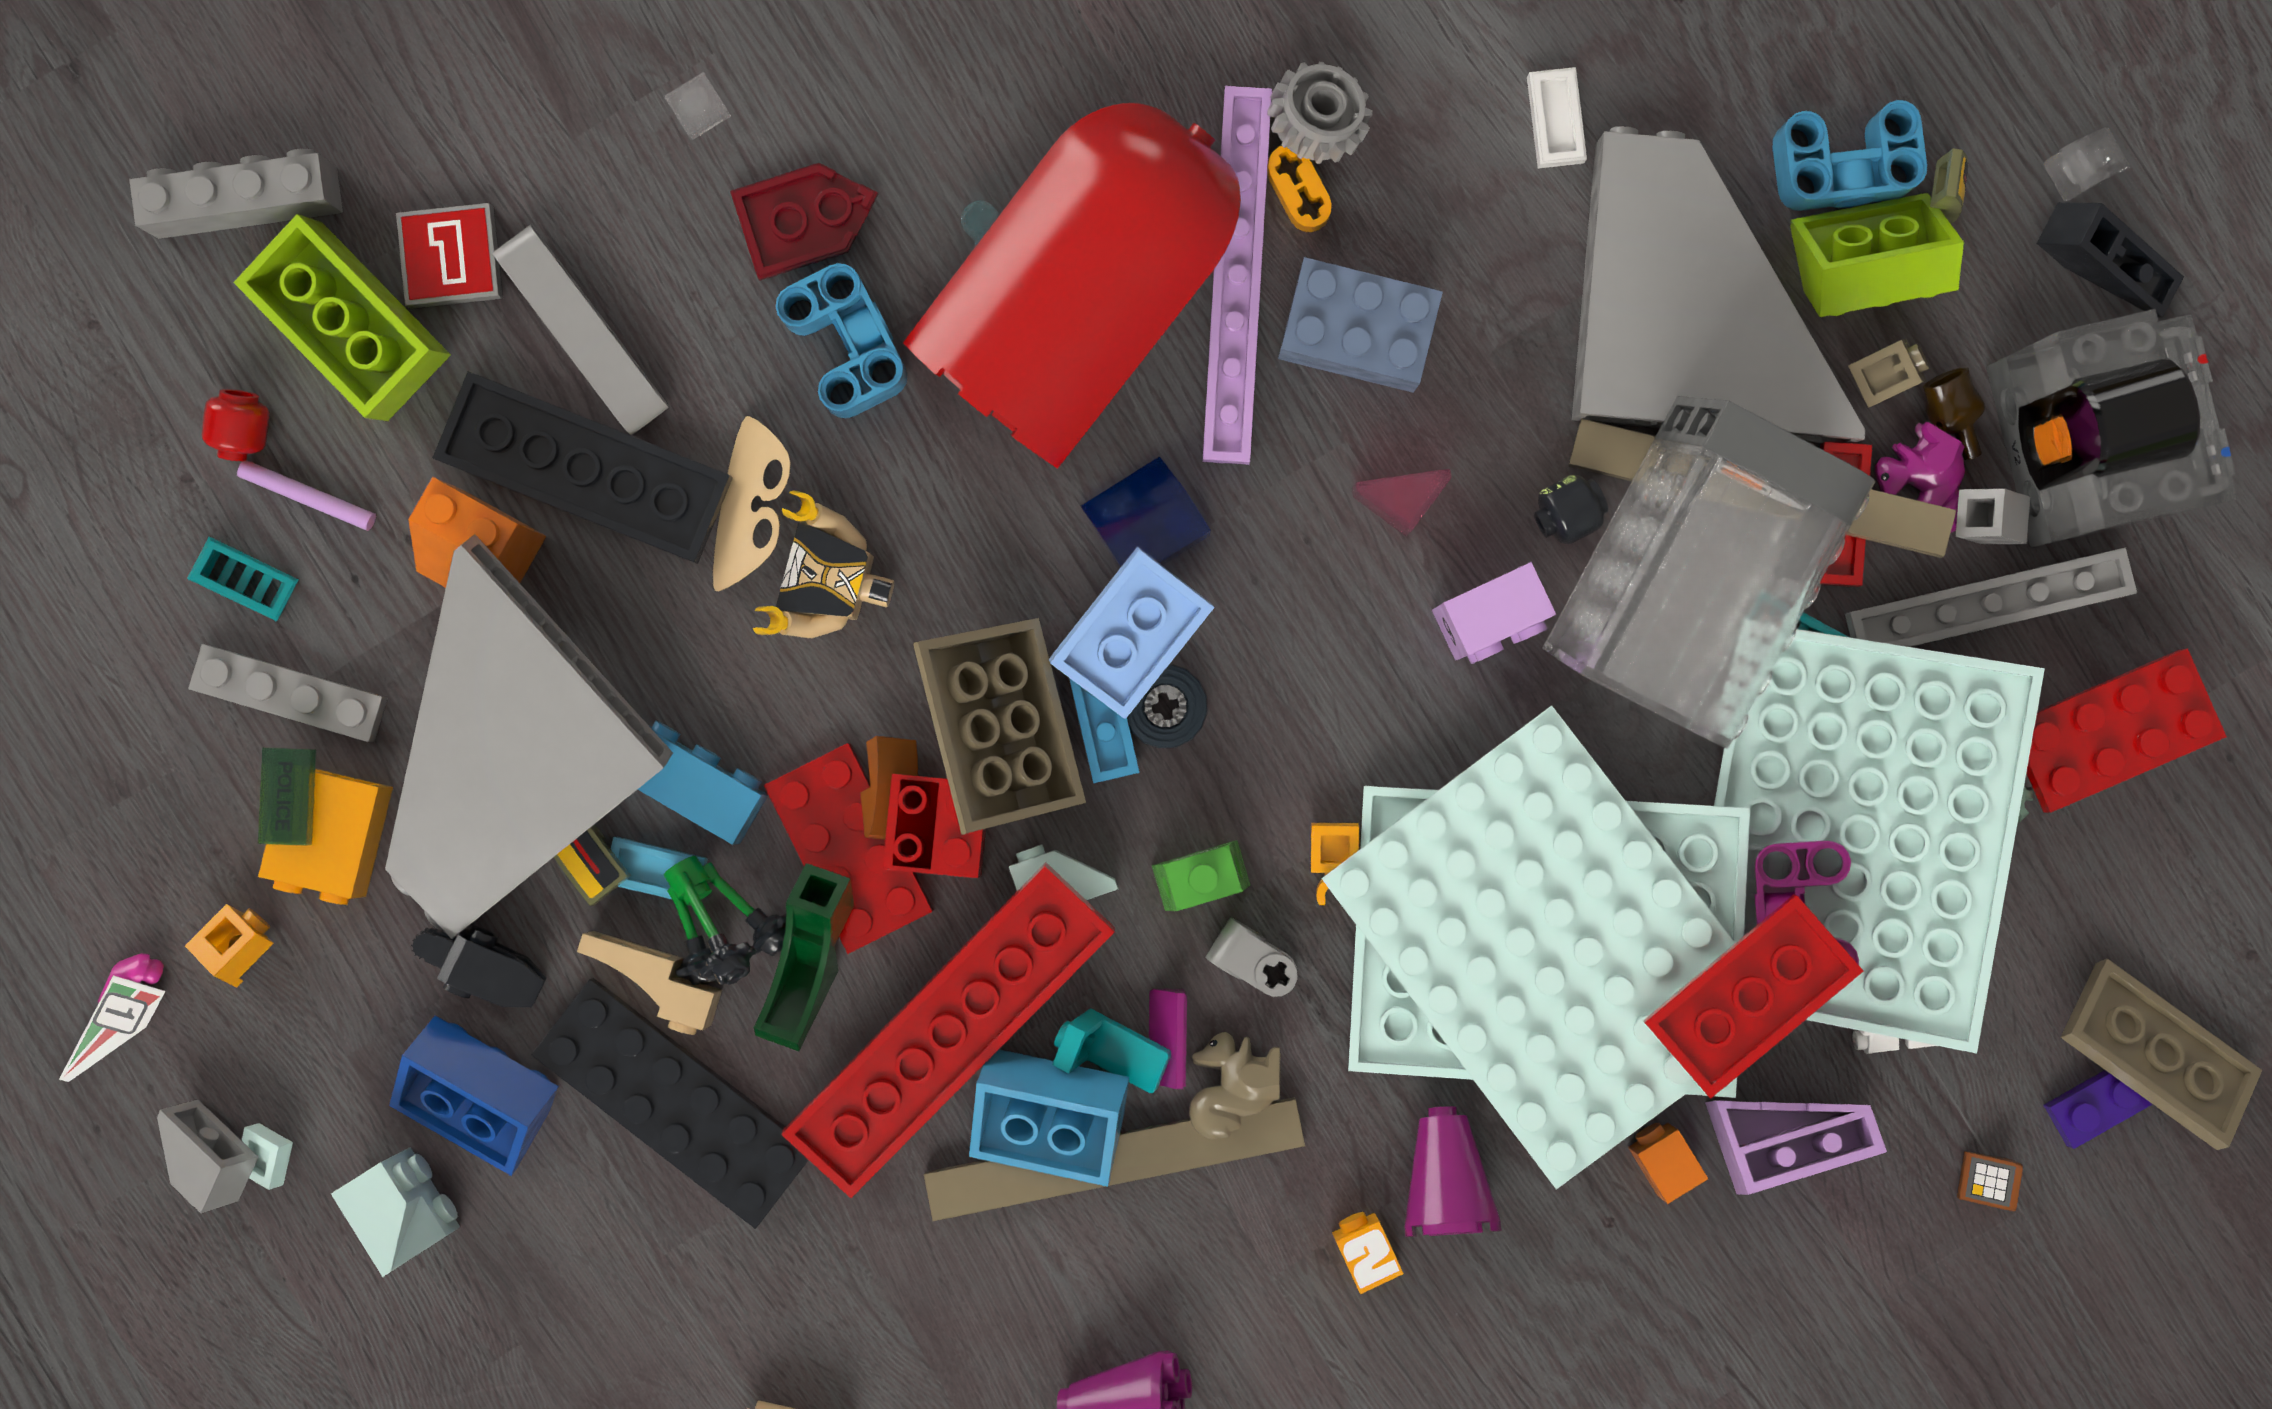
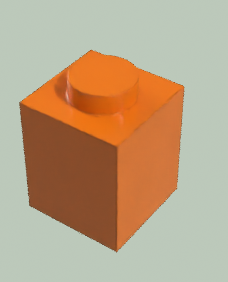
(1667, 1161)

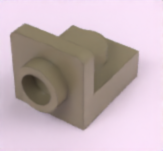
(1889, 371)

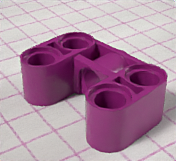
(1774, 892)

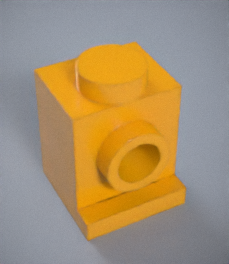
(231, 943)

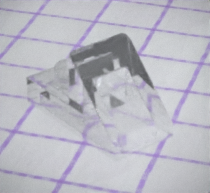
(2086, 163)

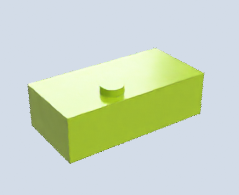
(342, 318)

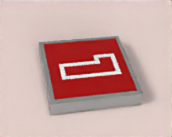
(449, 255)

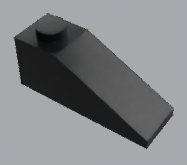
(2110, 255)

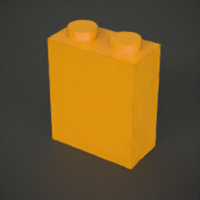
(344, 841)

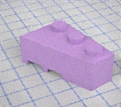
(1790, 1141)

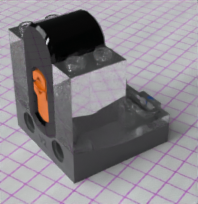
(2112, 426)

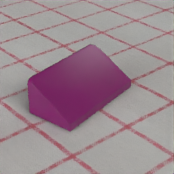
(1168, 1029)

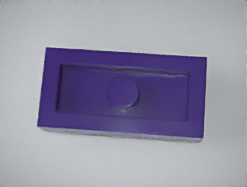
(2093, 1108)

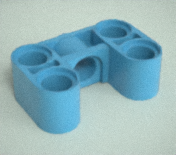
(1855, 175)
(861, 331)

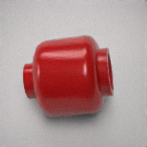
(235, 424)

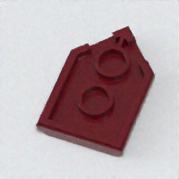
(801, 218)

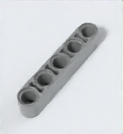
(580, 330)

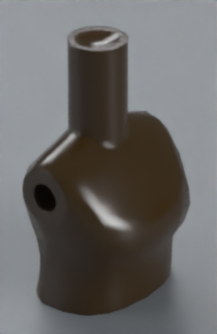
(1955, 407)

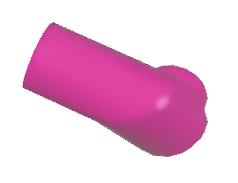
(136, 969)

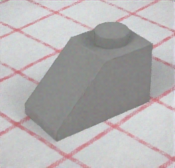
(204, 1156)

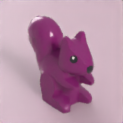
(1931, 467)

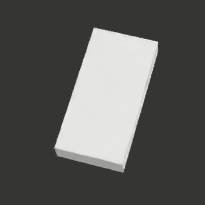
(1556, 117)

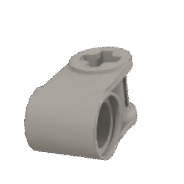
(1246, 953)

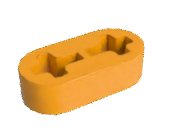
(1289, 193)

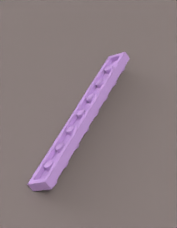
(1238, 283)

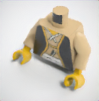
(824, 575)

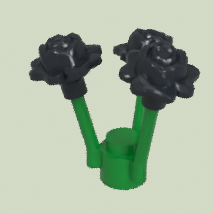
(722, 960)

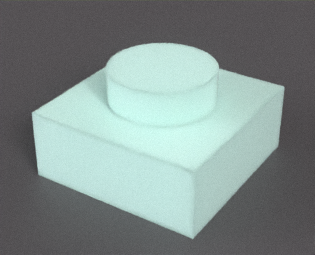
(272, 1154)

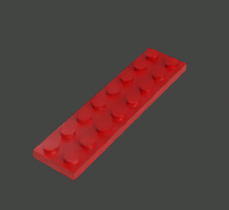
(948, 1030)

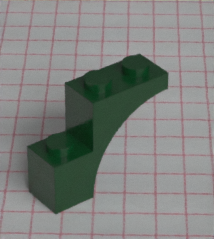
(808, 956)

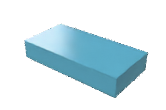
(647, 865)

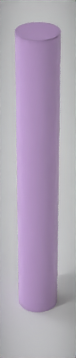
(306, 495)

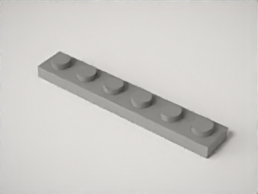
(1996, 601)

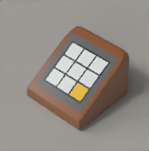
(1990, 1181)

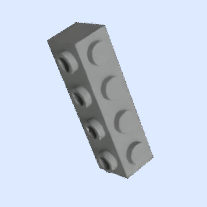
(236, 194)

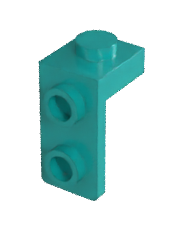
(1112, 1048)

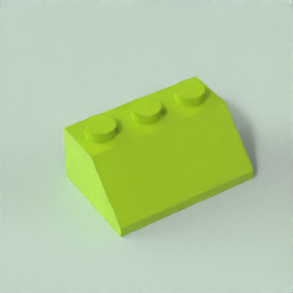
(1876, 255)

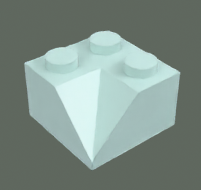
(396, 1210)

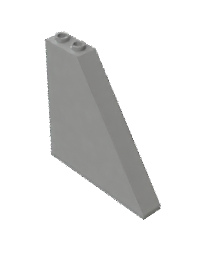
(1689, 301)
(508, 748)

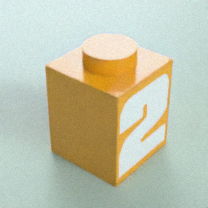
(1366, 1251)

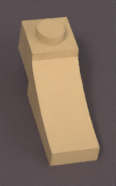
(684, 1004)

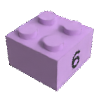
(1489, 613)

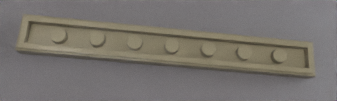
(1885, 520)
(1138, 1156)

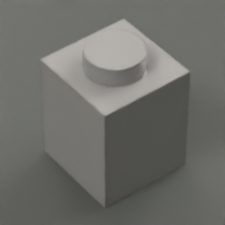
(1992, 516)

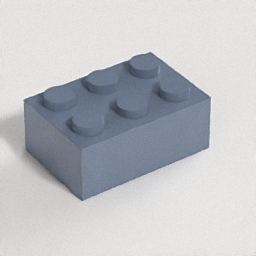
(1360, 325)

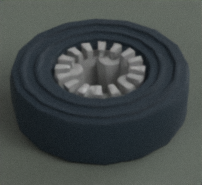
(1186, 719)

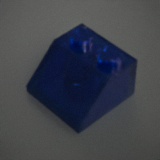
(1147, 512)

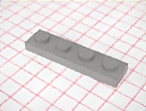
(288, 693)

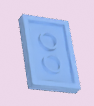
(1131, 633)

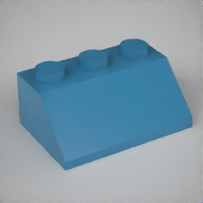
(1048, 1118)

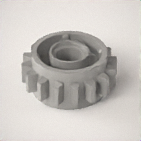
(1322, 90)

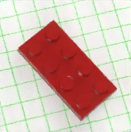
(2120, 730)
(826, 825)
(1753, 996)

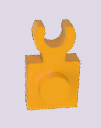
(1329, 848)

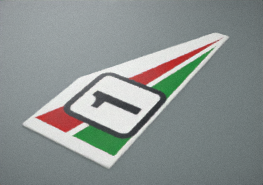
(117, 1018)

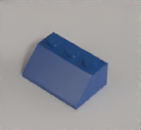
(472, 1094)

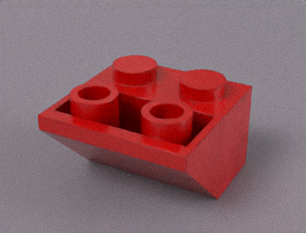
(925, 830)

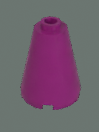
(1448, 1179)

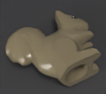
(1245, 1088)

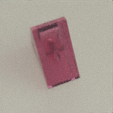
(1403, 498)

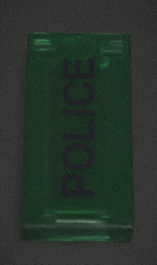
(287, 796)

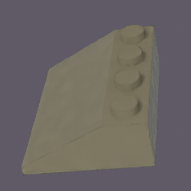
(999, 724)

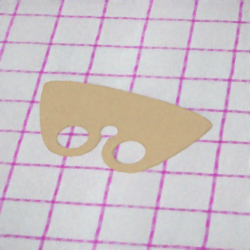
(734, 547)

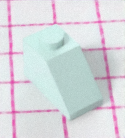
(1083, 878)

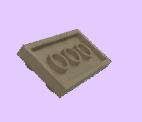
(2162, 1054)

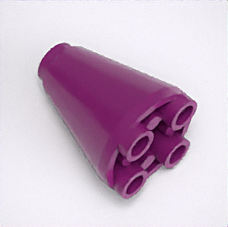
(1139, 1384)

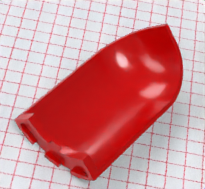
(1082, 274)

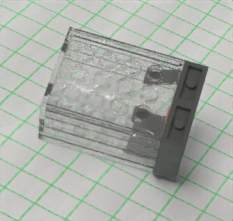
(1709, 566)

